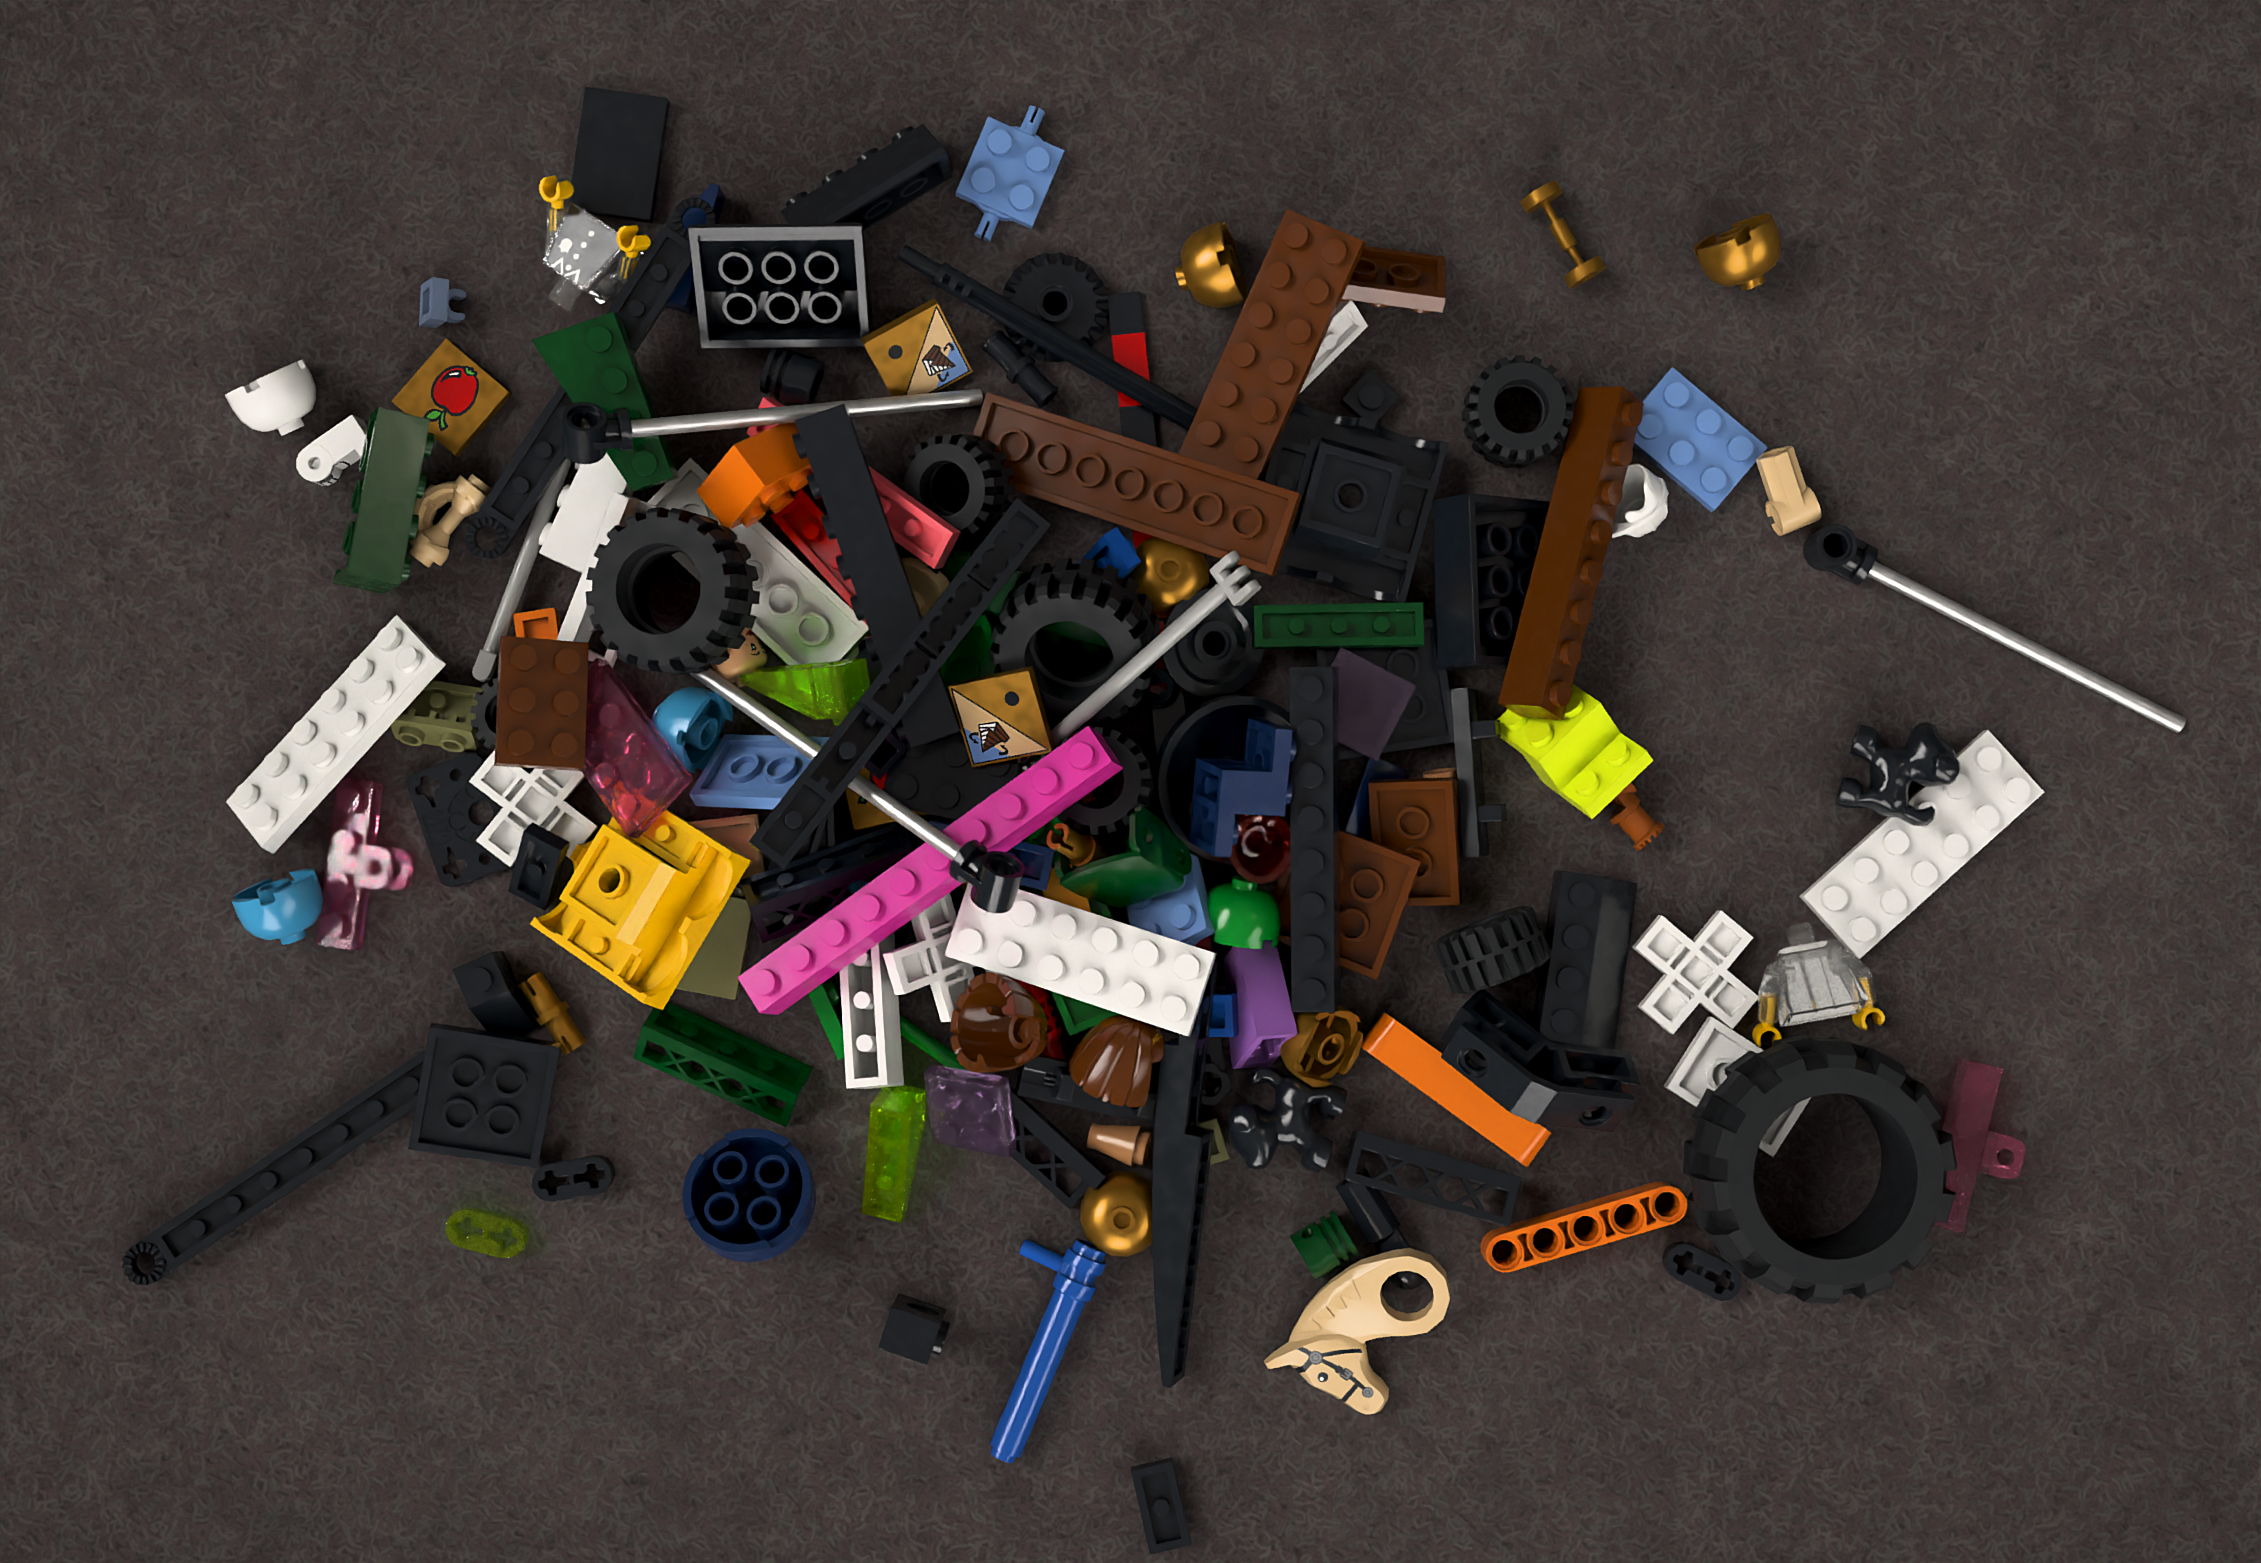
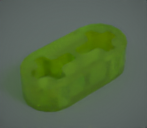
(484, 1242)

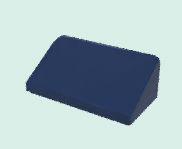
(1358, 815)

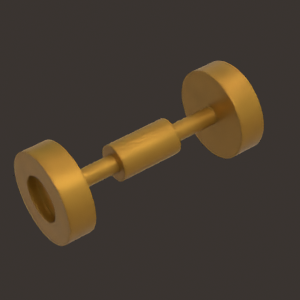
(1541, 198)

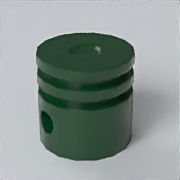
(1323, 1245)

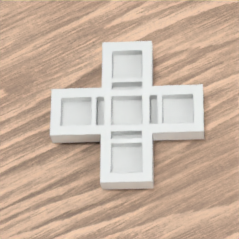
(529, 799)
(926, 962)
(1695, 972)

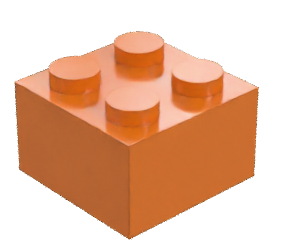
(756, 477)

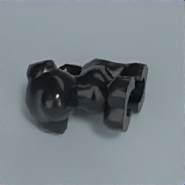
(1923, 760)
(1259, 1132)

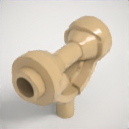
(432, 540)

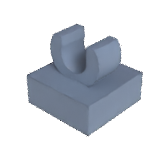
(435, 303)

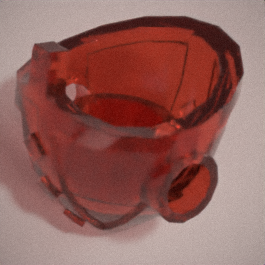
(1261, 848)

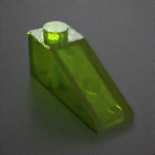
(814, 689)
(892, 1150)

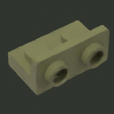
(440, 718)

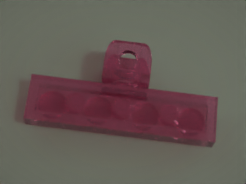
(356, 864)
(1975, 1147)

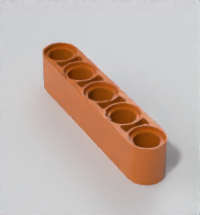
(1432, 1075)
(1603, 1229)

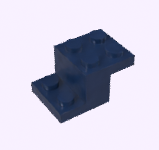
(1241, 787)

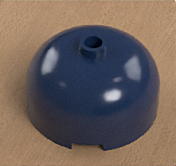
(749, 1195)

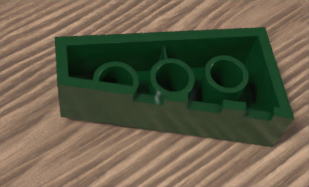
(600, 368)
(385, 502)

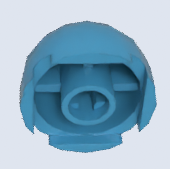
(692, 723)
(280, 907)

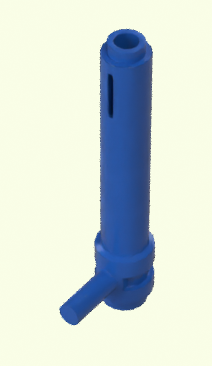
(1073, 1288)

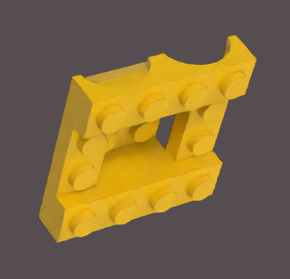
(656, 916)

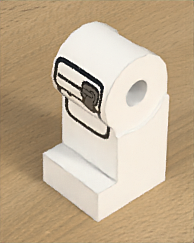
(333, 452)

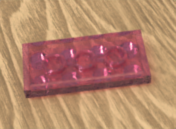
(627, 755)

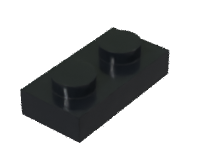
(538, 866)
(1161, 1506)

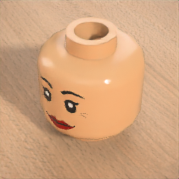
(742, 660)

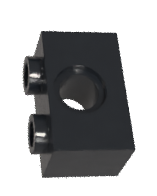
(914, 1329)

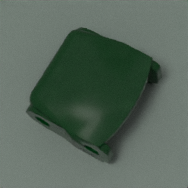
(1146, 864)

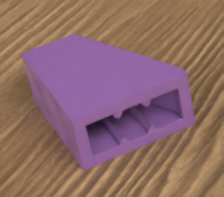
(1263, 1005)

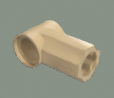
(1790, 500)

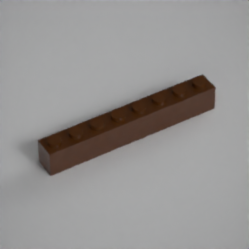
(1571, 553)

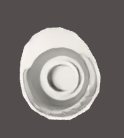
(1642, 503)

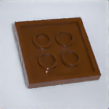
(1372, 901)

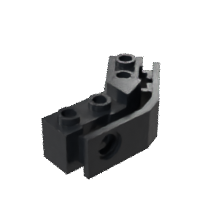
(1538, 1076)

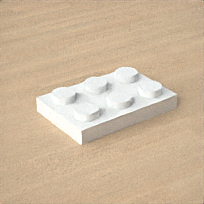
(1704, 1067)

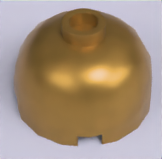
(1741, 253)
(1212, 268)
(1168, 573)
(1322, 1046)
(1118, 1214)

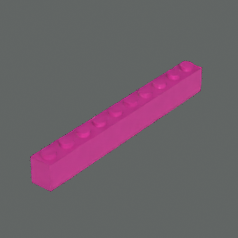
(924, 874)

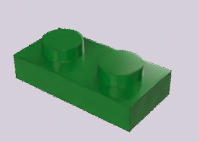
(825, 1003)

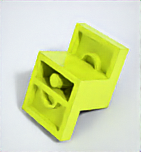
(1577, 756)

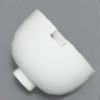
(276, 399)

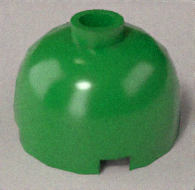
(1243, 914)

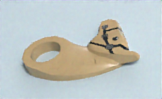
(1350, 1309)

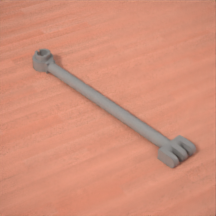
(1227, 587)
(489, 656)

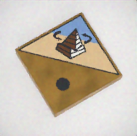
(917, 352)
(1002, 716)

